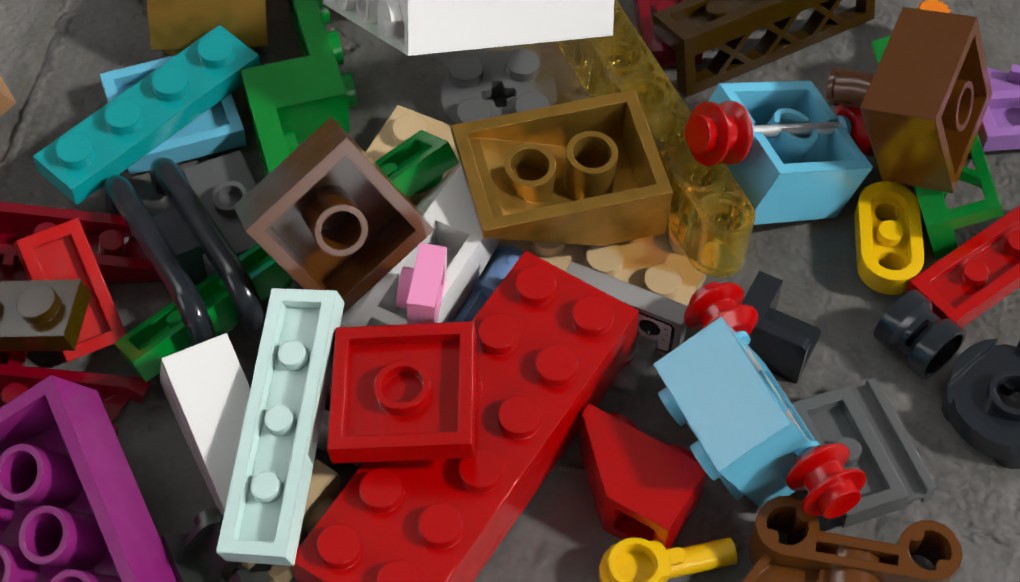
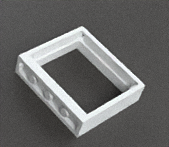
(460, 25)

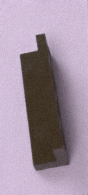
(727, 24)

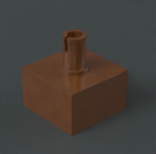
(922, 98)
(332, 216)

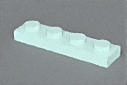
(281, 428)

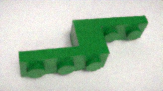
(299, 94)

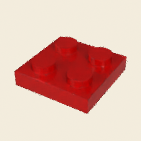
(403, 392)

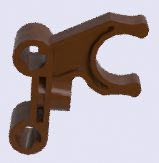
(844, 558)

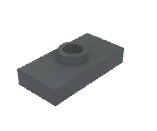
(220, 187)

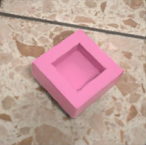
(423, 286)

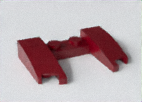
(120, 263)

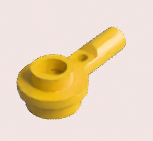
(650, 561)

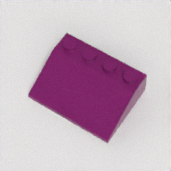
(70, 494)

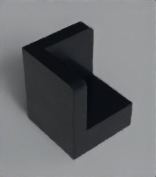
(779, 338)

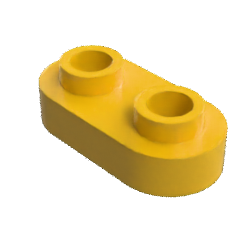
(891, 242)

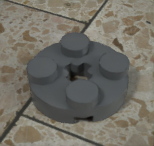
(492, 74)

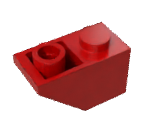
(637, 480)

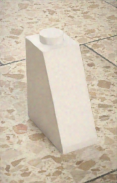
(210, 406)

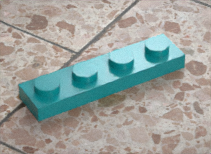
(145, 115)

